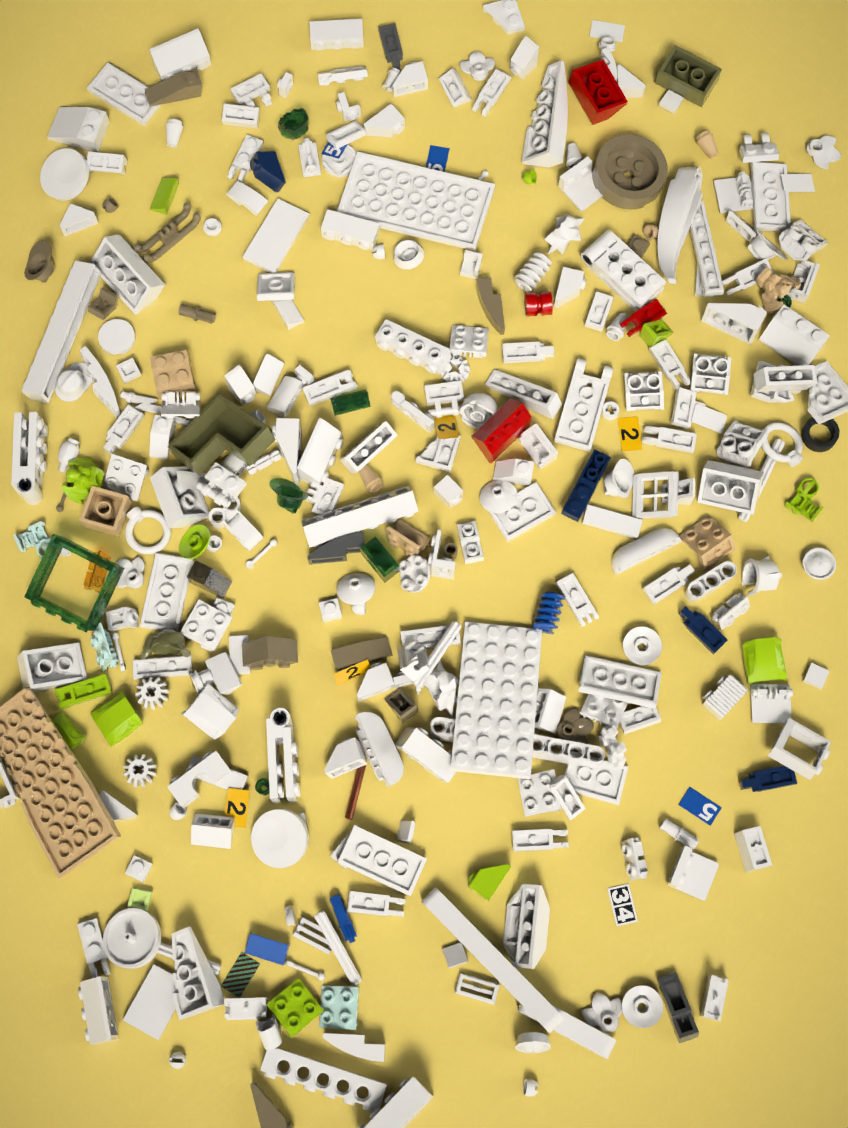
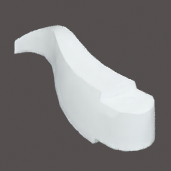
(677, 216)

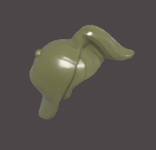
(165, 643)

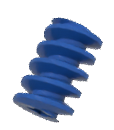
(547, 612)

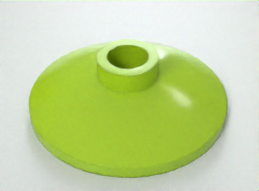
(194, 542)

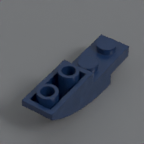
(586, 485)

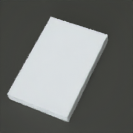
(529, 511)
(599, 783)
(153, 1003)

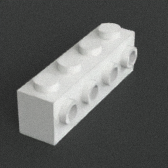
(413, 347)

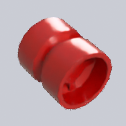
(538, 303)

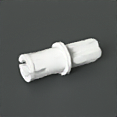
(679, 834)

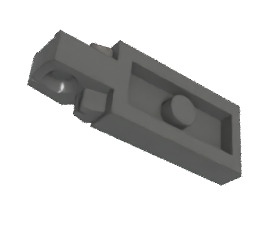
(391, 44)

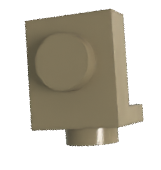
(104, 304)

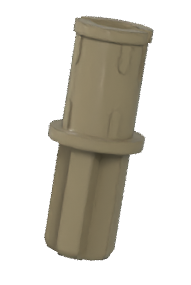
(197, 313)

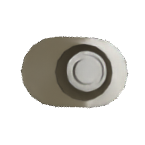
(39, 262)

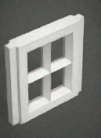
(638, 495)

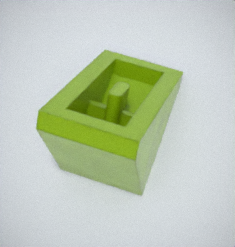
(655, 332)

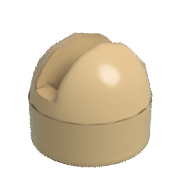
(651, 229)

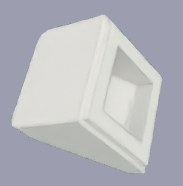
(406, 831)
(455, 955)

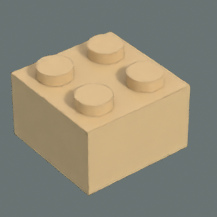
(172, 373)
(105, 511)

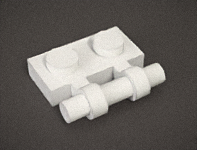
(444, 393)
(224, 480)

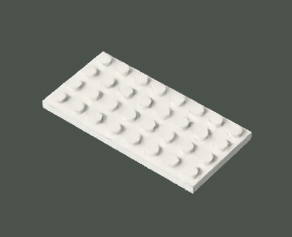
(417, 200)
(497, 700)

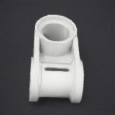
(269, 1032)

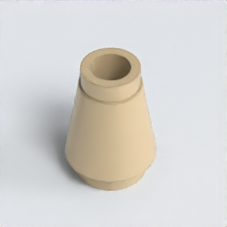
(707, 143)
(370, 479)

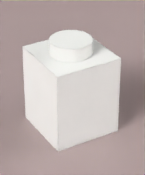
(448, 492)

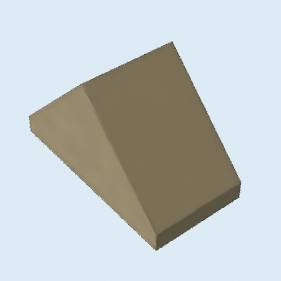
(401, 705)

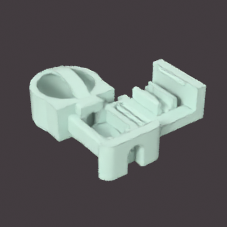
(34, 537)

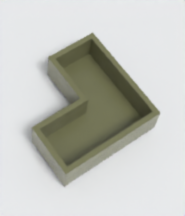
(218, 429)

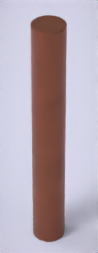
(355, 792)

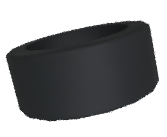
(820, 447)

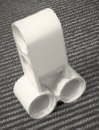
(236, 524)

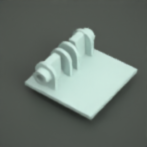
(102, 642)
(339, 1007)

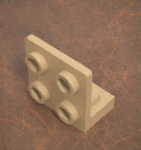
(407, 539)
(708, 541)

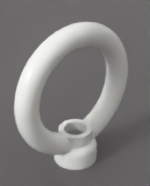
(793, 457)
(137, 515)

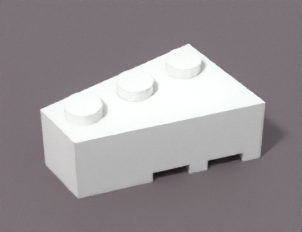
(426, 752)

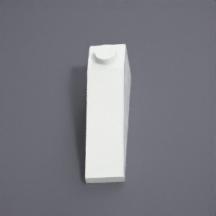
(531, 395)

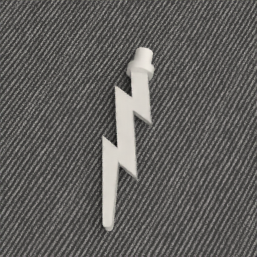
(146, 405)

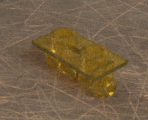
(96, 579)

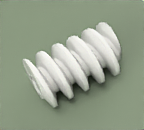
(532, 272)

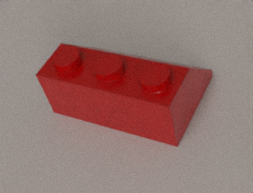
(597, 91)
(502, 429)

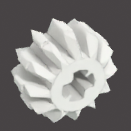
(159, 690)
(139, 778)

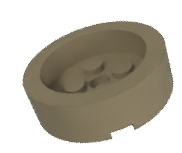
(644, 163)

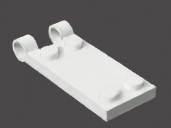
(582, 408)

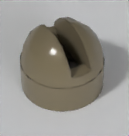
(110, 205)

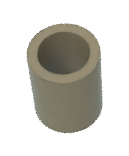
(450, 546)

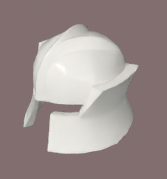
(767, 575)

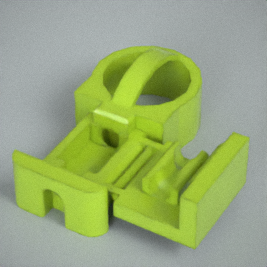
(804, 504)

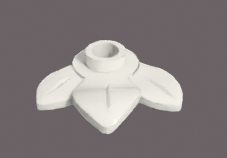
(477, 65)
(825, 153)
(131, 570)
(601, 1010)

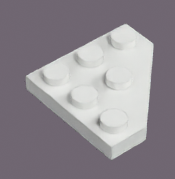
(828, 396)

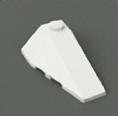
(195, 981)

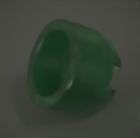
(259, 783)

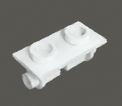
(309, 158)
(737, 606)
(632, 850)

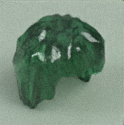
(294, 124)

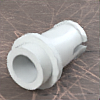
(393, 74)

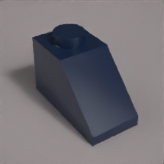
(268, 170)

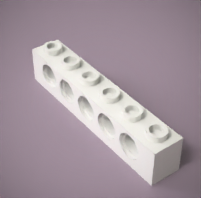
(271, 1068)

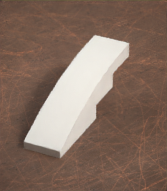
(101, 386)

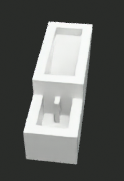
(356, 1046)

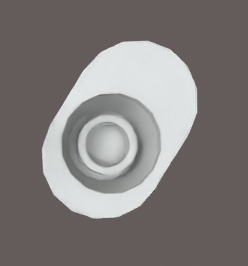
(763, 248)
(73, 382)
(619, 480)

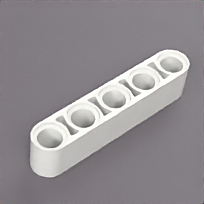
(581, 1033)

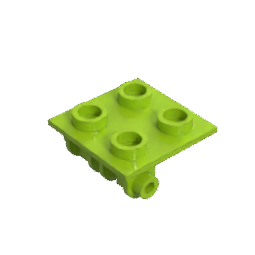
(295, 1007)

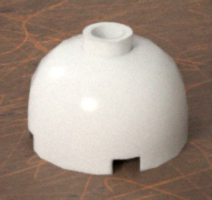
(477, 409)

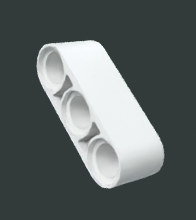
(715, 574)

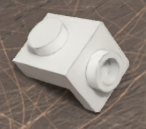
(348, 113)
(403, 680)

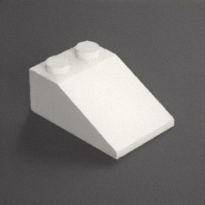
(79, 127)
(735, 319)
(289, 438)
(51, 667)

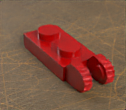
(648, 313)

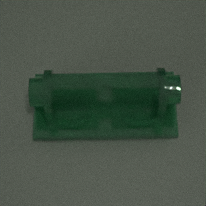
(350, 402)

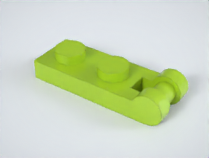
(83, 691)

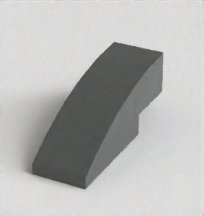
(337, 549)
(678, 1007)

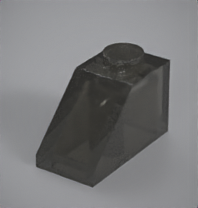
(208, 579)

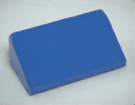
(267, 949)

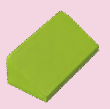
(164, 195)

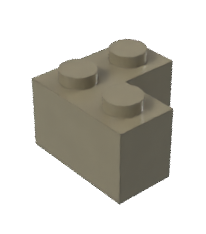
(269, 652)

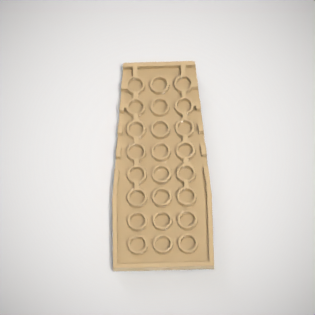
(53, 786)

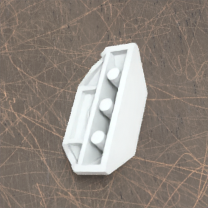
(526, 926)

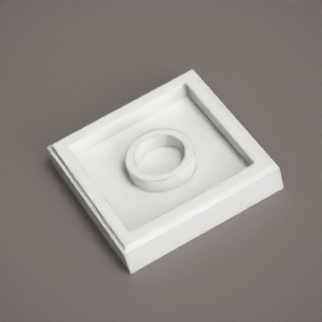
(275, 286)

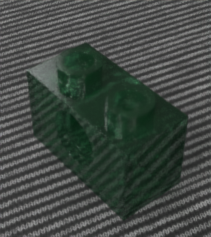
(380, 559)

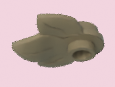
(577, 726)

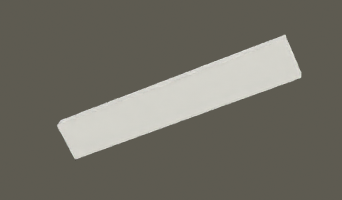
(705, 253)

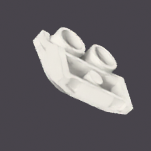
(801, 241)
(710, 374)
(644, 390)
(741, 444)
(211, 712)

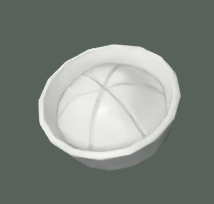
(408, 254)
(819, 563)
(532, 1042)

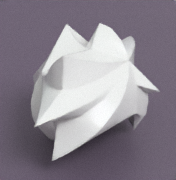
(564, 232)
(442, 688)

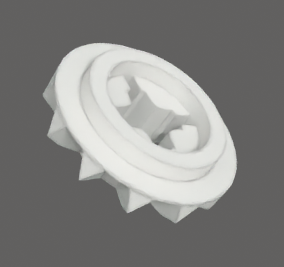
(464, 370)

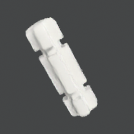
(264, 461)

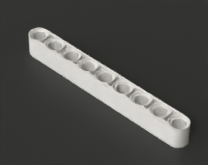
(545, 742)
(493, 960)

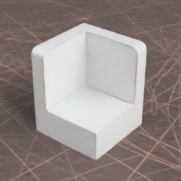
(471, 264)

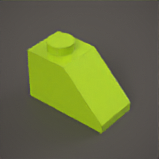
(488, 880)

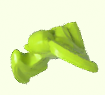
(83, 478)

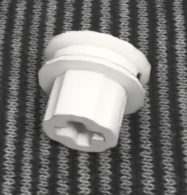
(199, 679)

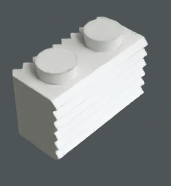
(724, 697)

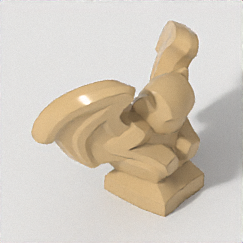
(775, 287)

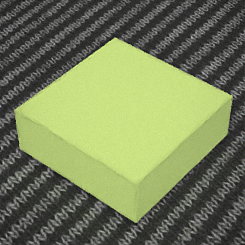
(139, 899)

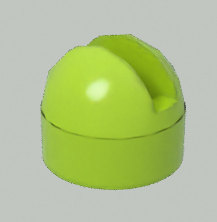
(530, 177)

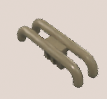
(168, 235)

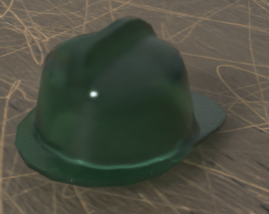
(288, 494)

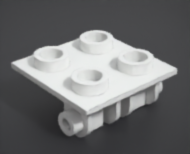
(734, 193)
(469, 340)
(172, 408)
(125, 476)
(206, 625)
(771, 703)
(603, 709)
(537, 795)

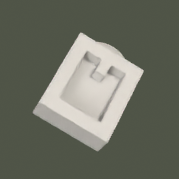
(122, 618)

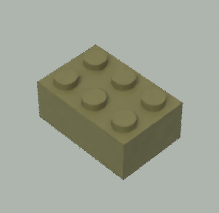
(688, 76)

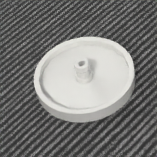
(64, 174)
(279, 838)
(132, 938)

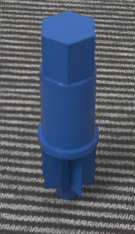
(343, 919)

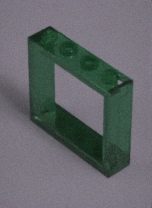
(43, 573)

